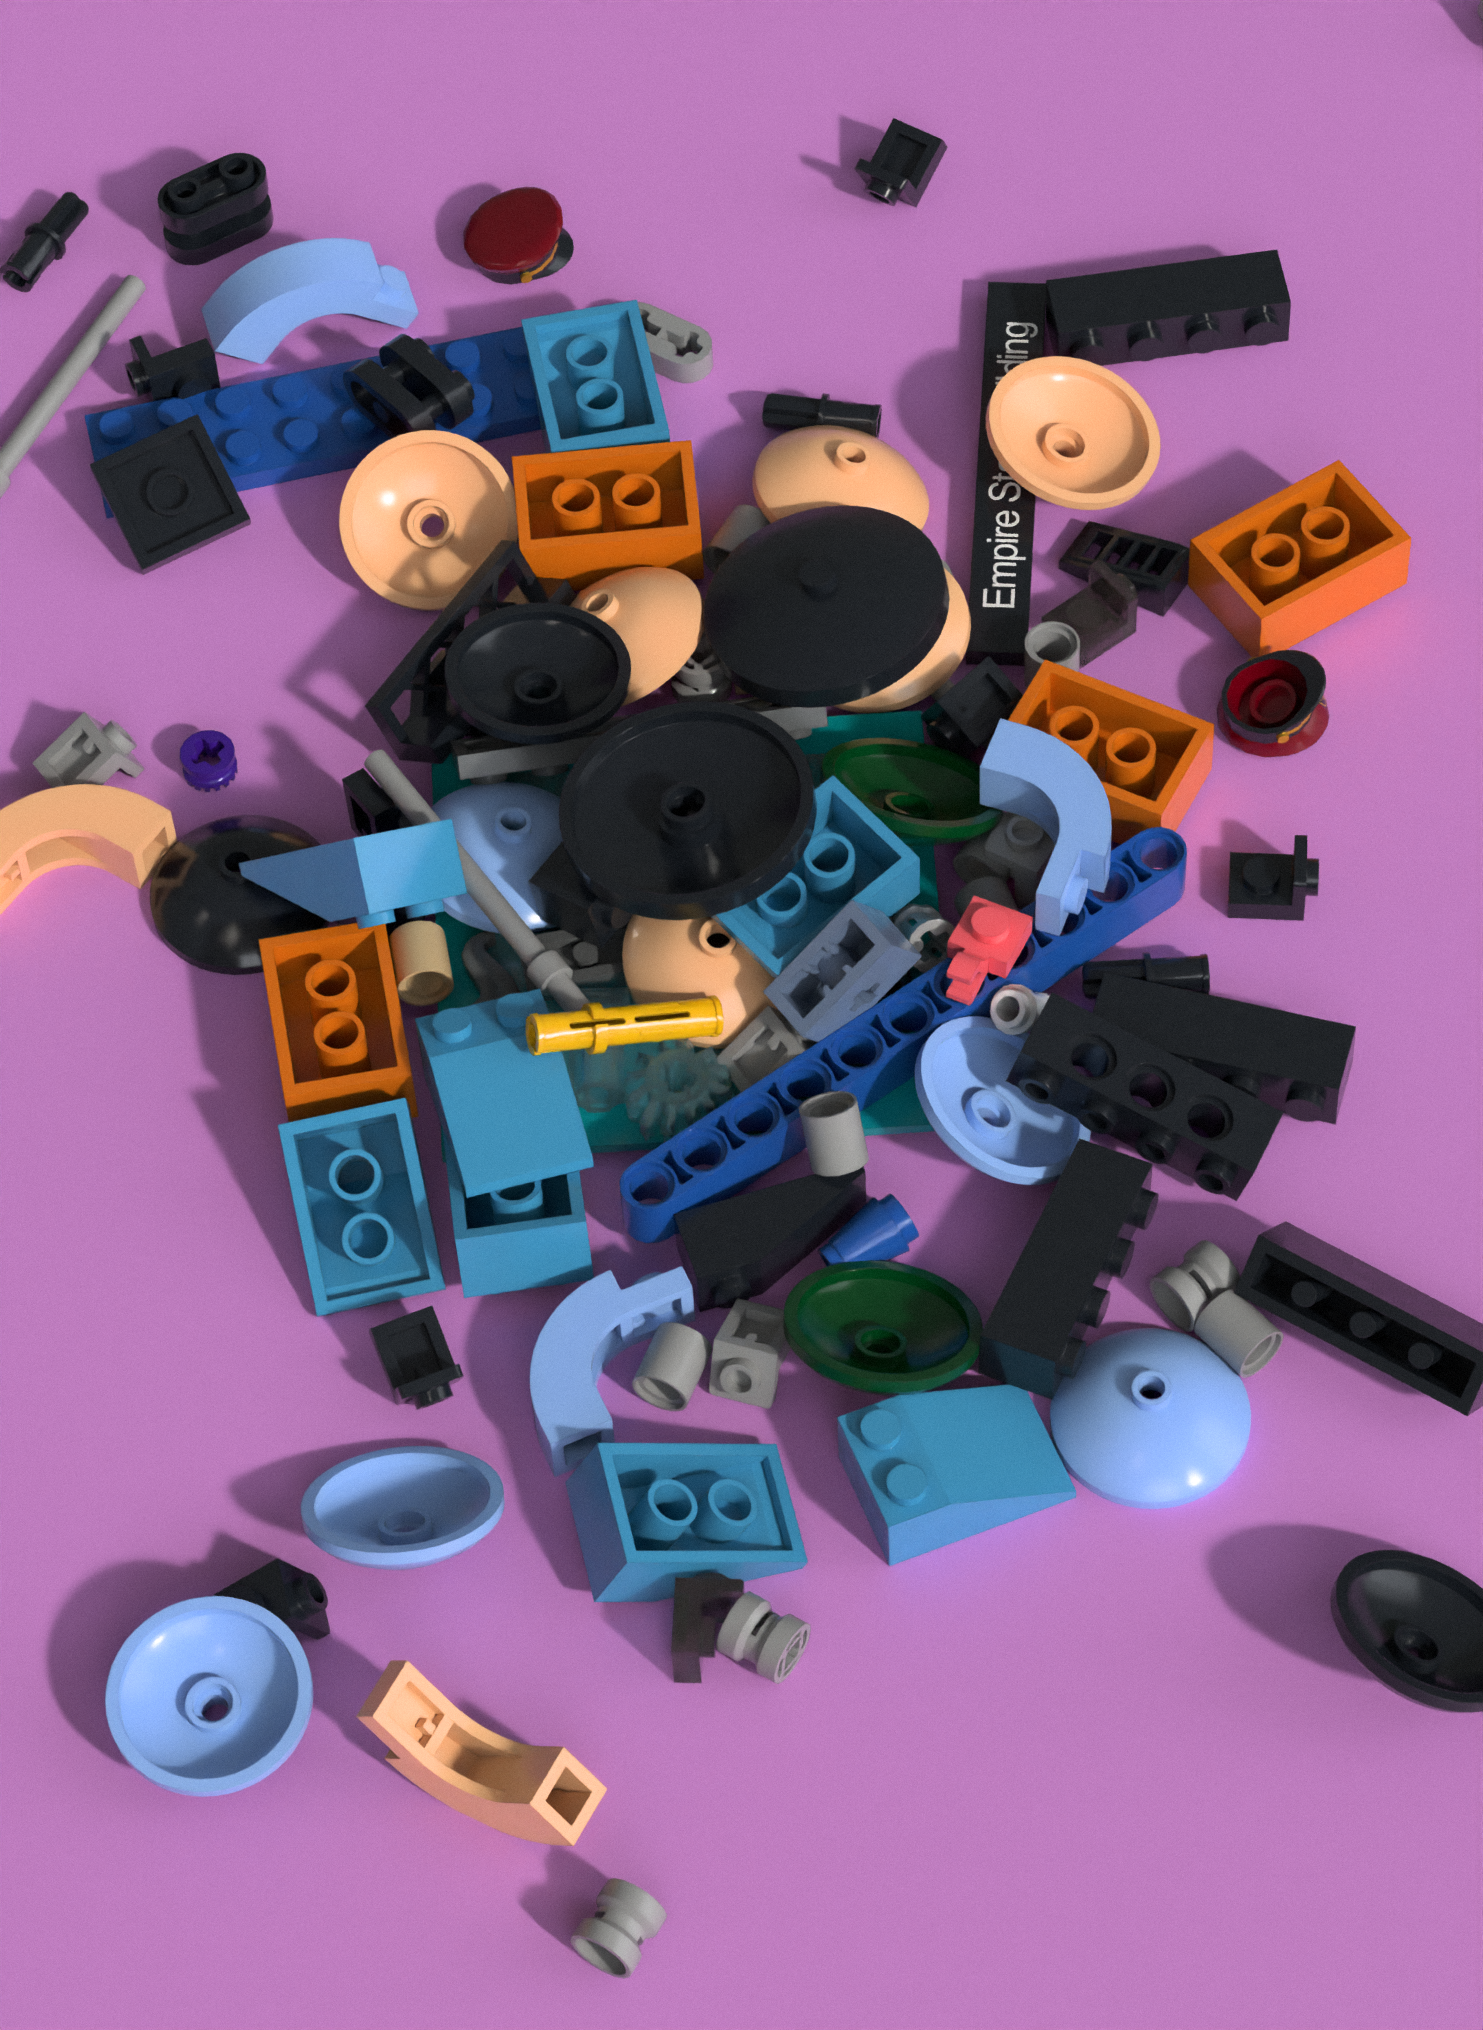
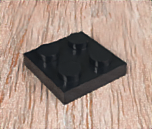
(170, 494)

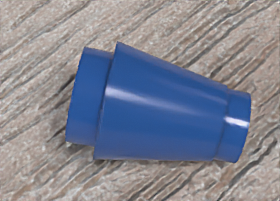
(874, 1233)

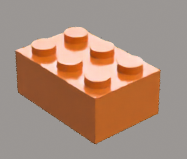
(608, 511)
(1299, 561)
(1139, 749)
(336, 1020)

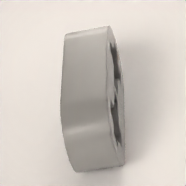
(673, 336)

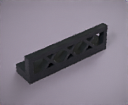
(432, 717)

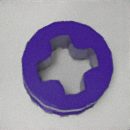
(202, 773)

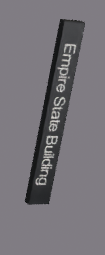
(1002, 506)

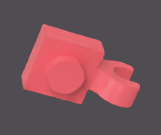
(984, 942)

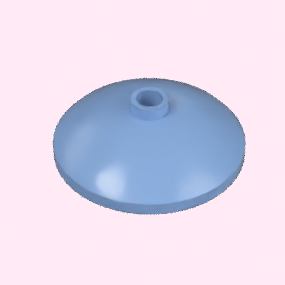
(509, 836)
(984, 1116)
(1146, 1448)
(402, 1507)
(203, 1657)

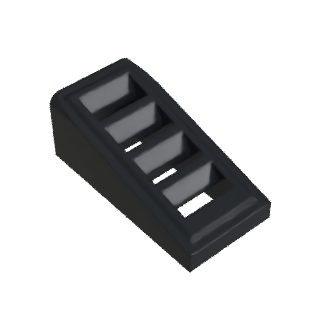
(1166, 557)

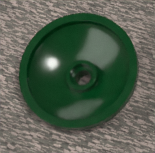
(914, 789)
(882, 1327)

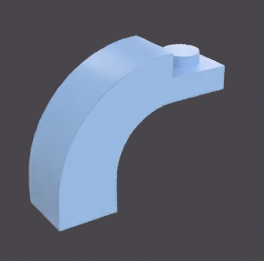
(299, 284)
(1062, 794)
(578, 1345)

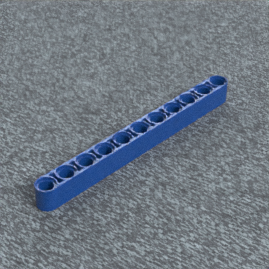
(877, 1041)

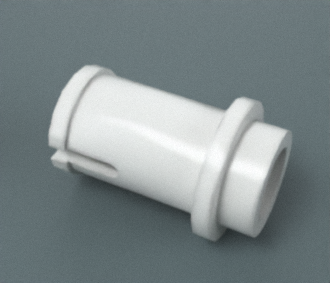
(1005, 1008)

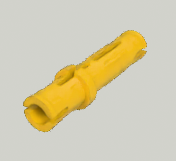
(600, 1027)

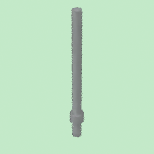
(68, 376)
(545, 967)

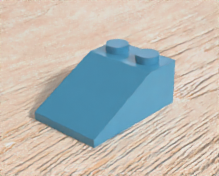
(594, 379)
(846, 860)
(368, 874)
(499, 1106)
(362, 1207)
(520, 1234)
(949, 1465)
(680, 1514)

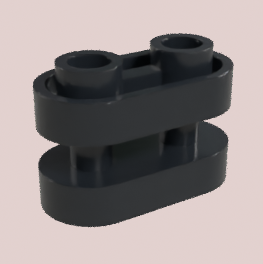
(215, 209)
(409, 389)

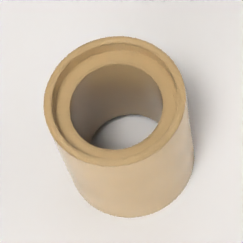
(421, 963)

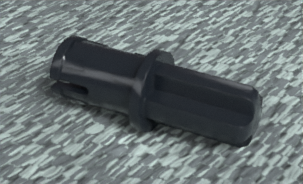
(44, 242)
(796, 412)
(1179, 972)

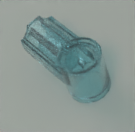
(600, 1077)

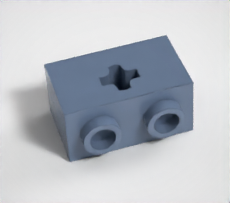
(842, 971)

